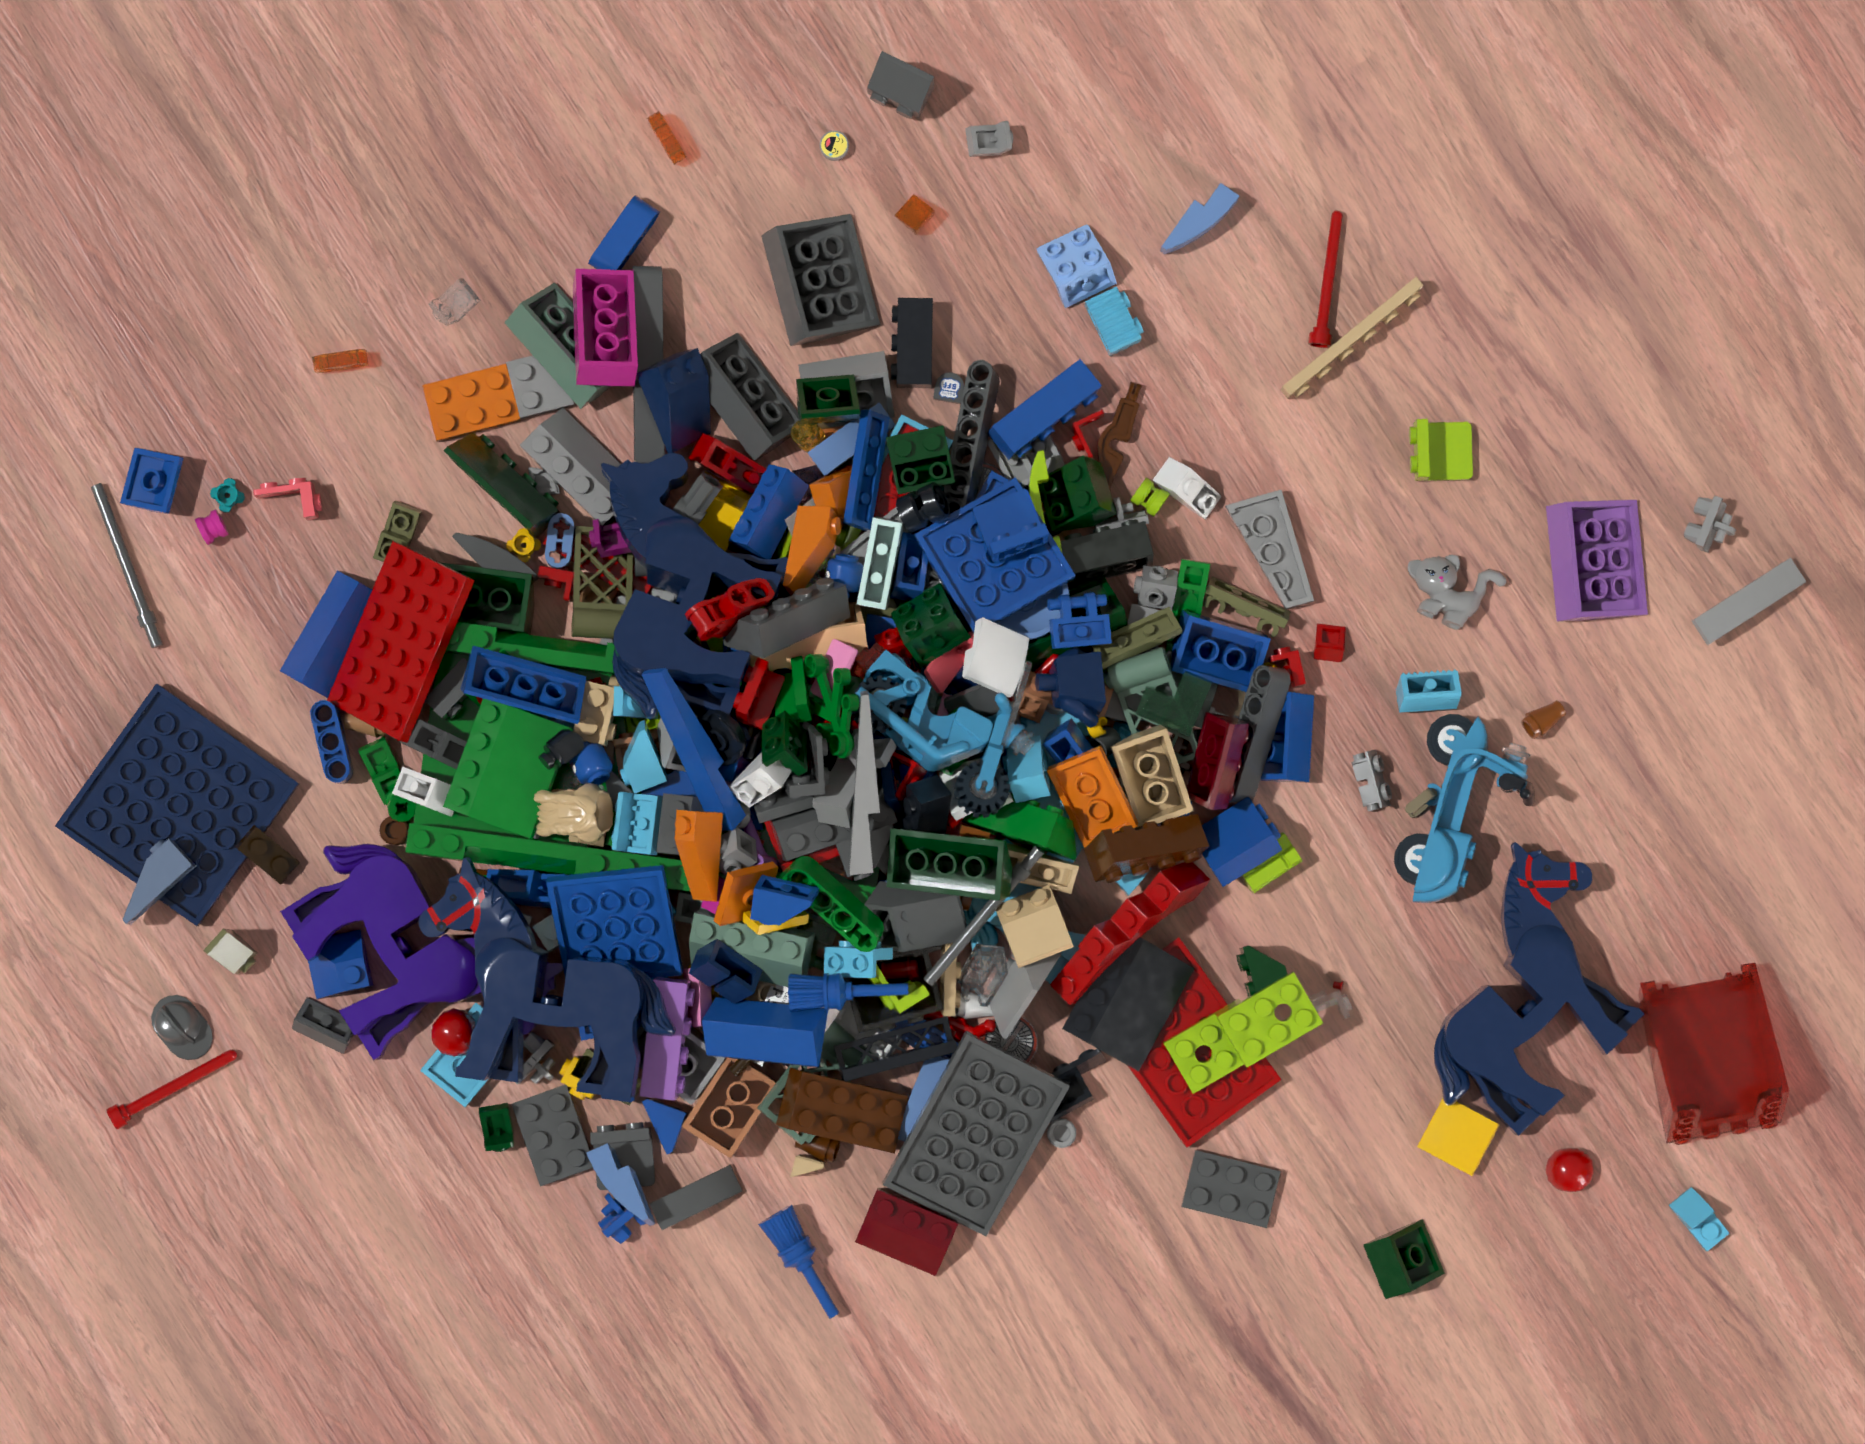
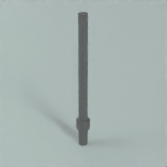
(146, 617)
(1019, 873)

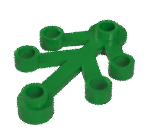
(840, 741)

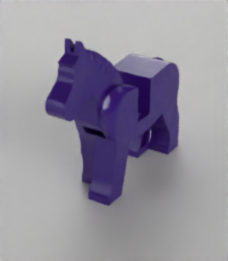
(388, 900)

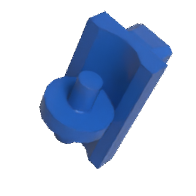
(615, 1218)

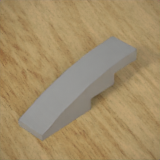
(1748, 601)

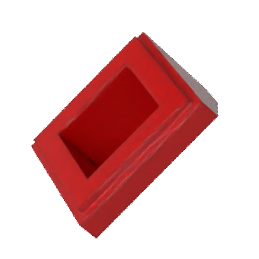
(1329, 643)

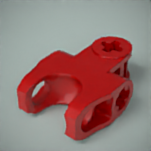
(719, 615)

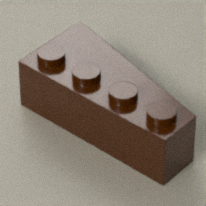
(1146, 847)

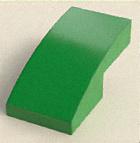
(380, 765)

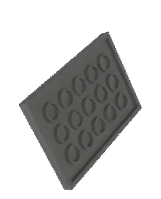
(976, 1133)

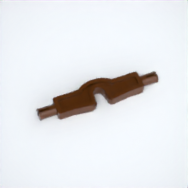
(1119, 430)

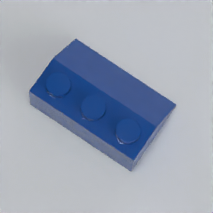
(765, 514)
(1218, 650)
(1291, 745)

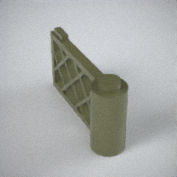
(597, 618)

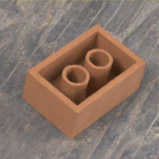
(729, 1107)

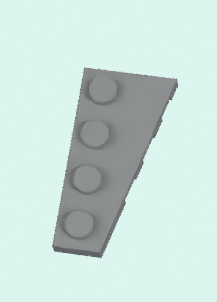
(1272, 540)

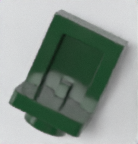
(496, 1127)

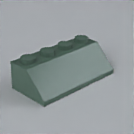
(547, 330)
(774, 952)

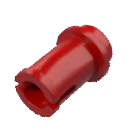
(900, 969)

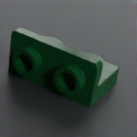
(785, 741)

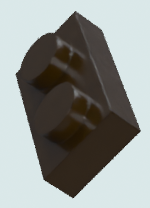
(267, 854)

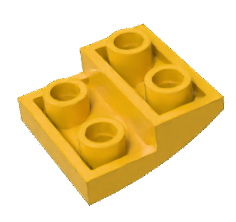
(1458, 1136)

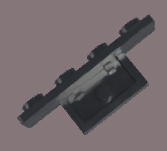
(1078, 1092)

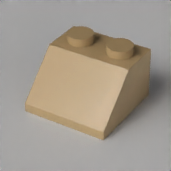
(1034, 926)

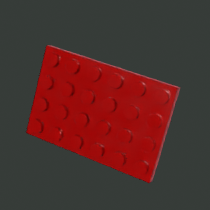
(400, 641)
(1203, 1111)

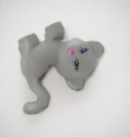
(1437, 578)

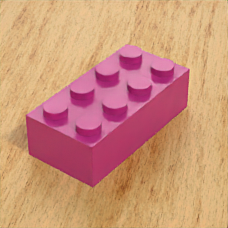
(605, 327)

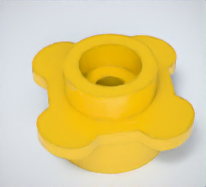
(523, 537)

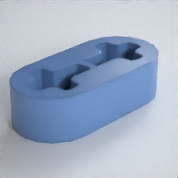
(552, 540)

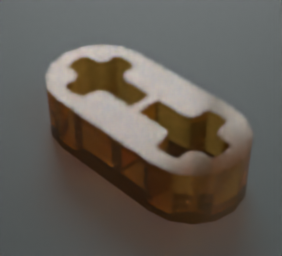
(666, 137)
(340, 361)

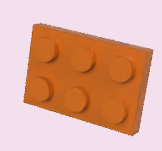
(471, 402)
(1091, 794)

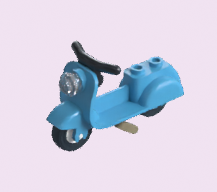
(1438, 860)

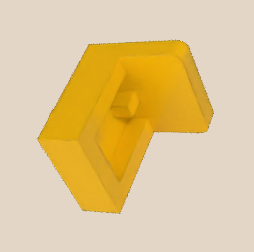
(571, 1080)

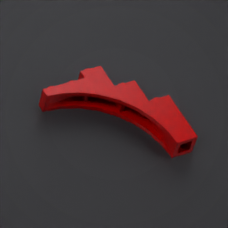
(1134, 918)

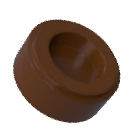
(393, 831)

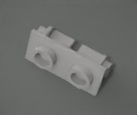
(1371, 769)

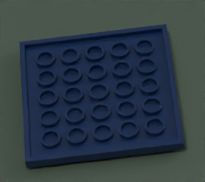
(180, 782)

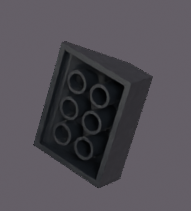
(1130, 1003)

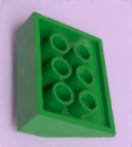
(503, 768)

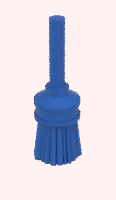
(832, 991)
(796, 1251)

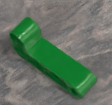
(863, 935)

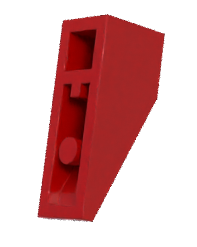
(727, 463)

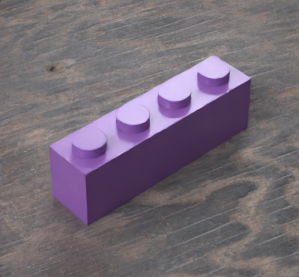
(666, 1054)

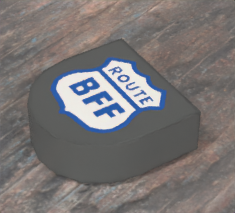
(949, 388)

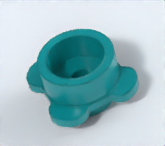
(227, 487)

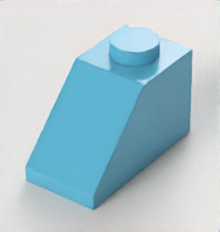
(642, 761)

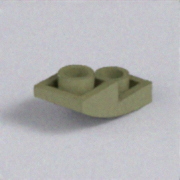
(398, 528)

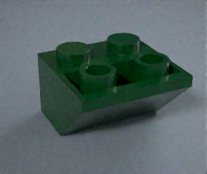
(920, 459)
(1077, 495)
(1259, 969)

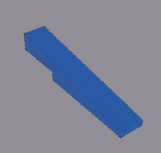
(694, 748)

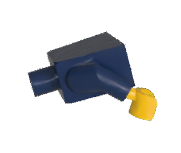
(1077, 687)

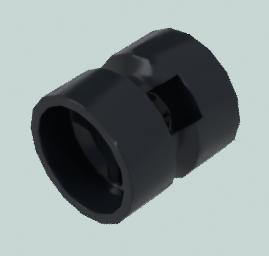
(920, 508)

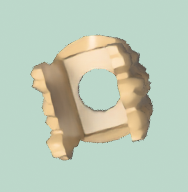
(575, 812)

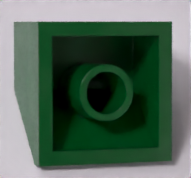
(827, 399)
(1404, 1259)

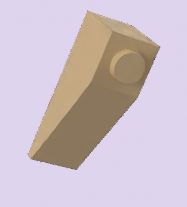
(1047, 870)

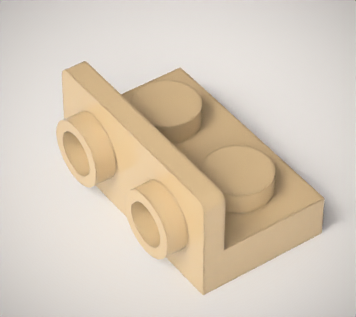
(597, 714)

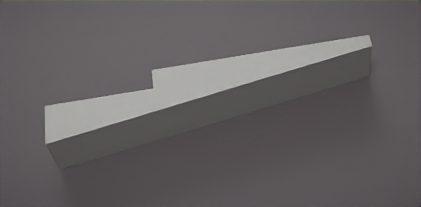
(865, 793)

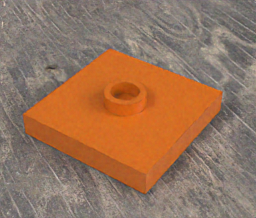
(738, 892)

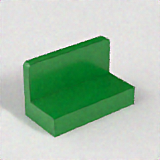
(794, 693)

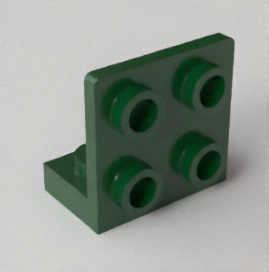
(929, 625)

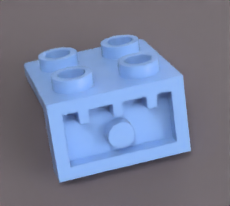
(1077, 265)

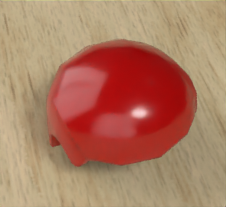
(453, 1032)
(1569, 1169)

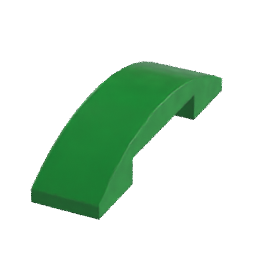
(1190, 590)

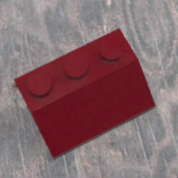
(1217, 760)
(906, 1232)

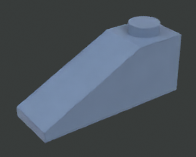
(159, 874)

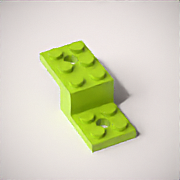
(1243, 1032)

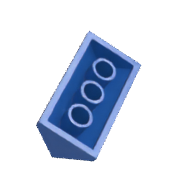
(327, 635)
(524, 684)
(764, 1032)

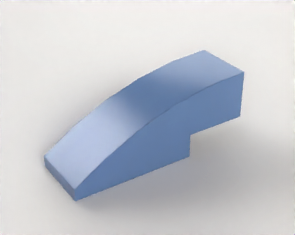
(1200, 219)
(841, 445)
(924, 1085)
(620, 1182)

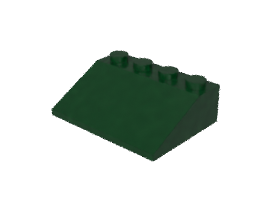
(503, 483)

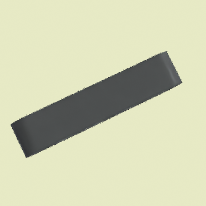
(1262, 712)

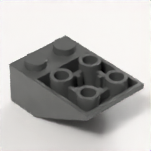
(916, 917)

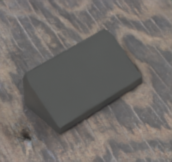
(323, 1025)

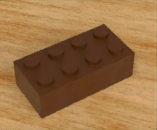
(842, 1110)

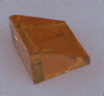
(915, 214)

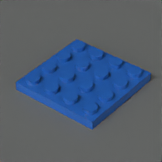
(977, 583)
(617, 917)

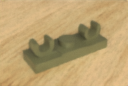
(1246, 604)
(1139, 637)

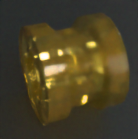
(801, 432)

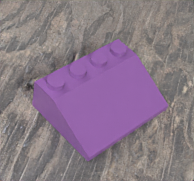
(1596, 560)

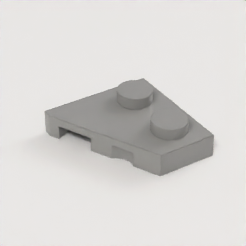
(535, 388)

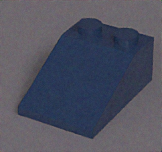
(678, 398)

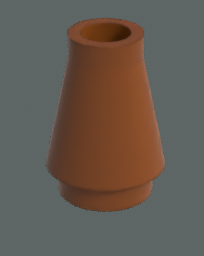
(1541, 720)

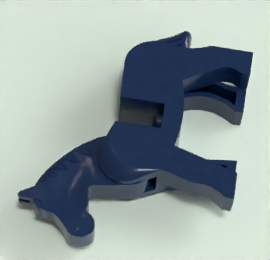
(686, 563)

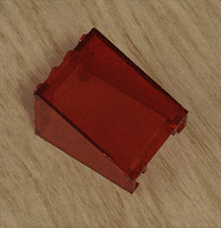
(1713, 1057)

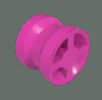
(211, 527)

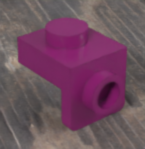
(607, 539)

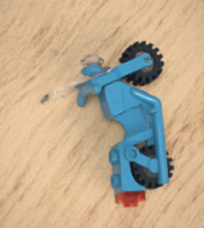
(944, 739)

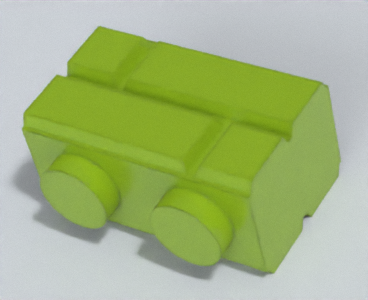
(1273, 867)

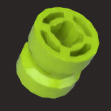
(1155, 501)

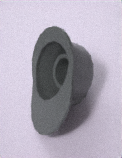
(181, 1027)

